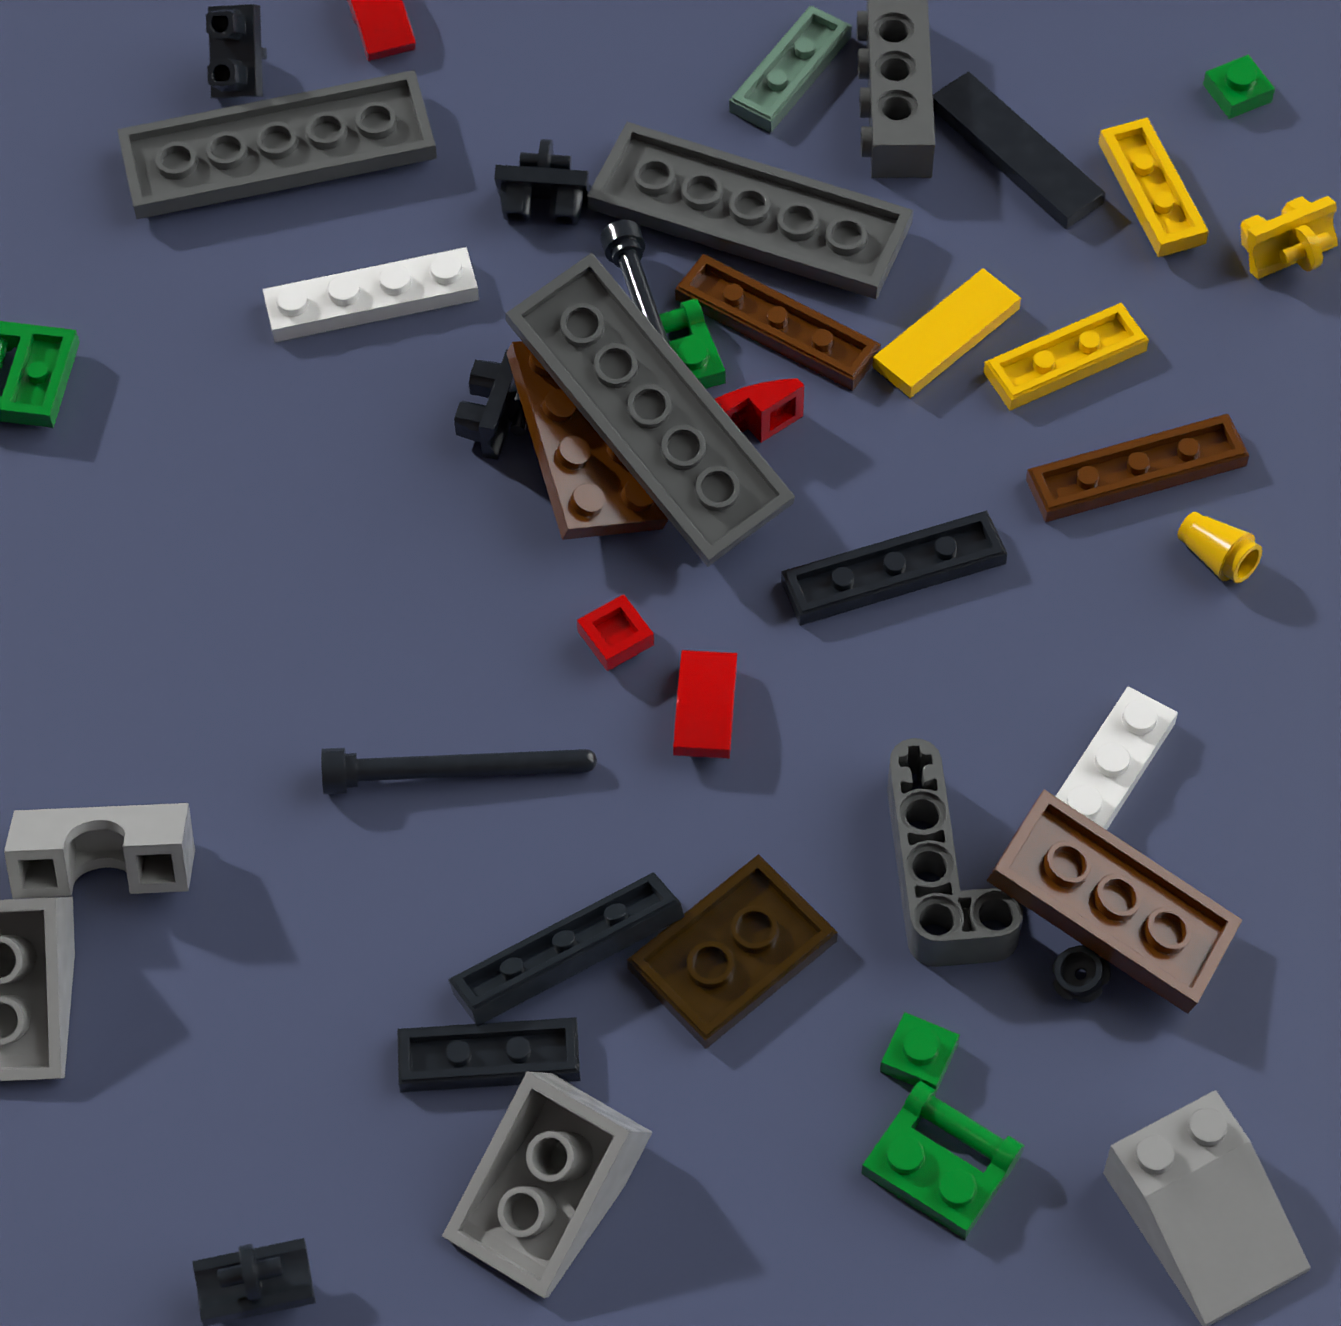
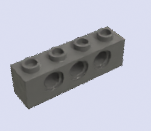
(898, 89)

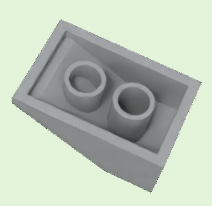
(35, 986)
(545, 1181)
(1206, 1208)

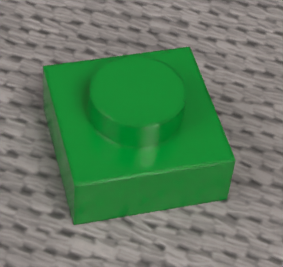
(1238, 86)
(919, 1052)

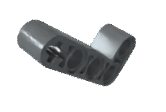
(934, 852)

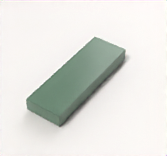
(790, 68)

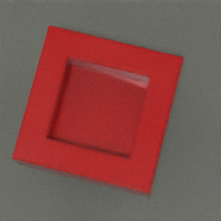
(615, 632)

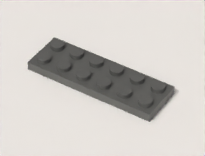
(276, 144)
(751, 210)
(650, 409)

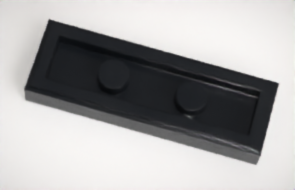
(486, 1054)

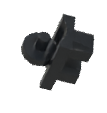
(235, 51)
(542, 177)
(491, 421)
(253, 1281)

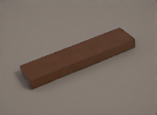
(778, 322)
(1137, 467)

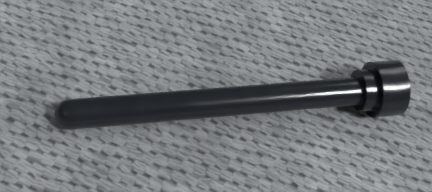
(625, 248)
(344, 770)

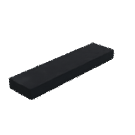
(1018, 150)
(893, 567)
(565, 948)

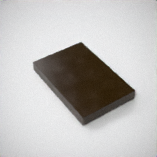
(732, 951)

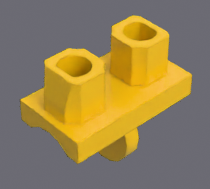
(1291, 238)

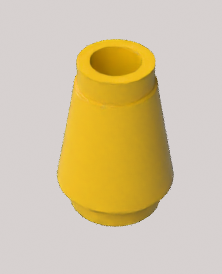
(1223, 548)

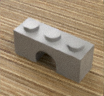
(57, 846)

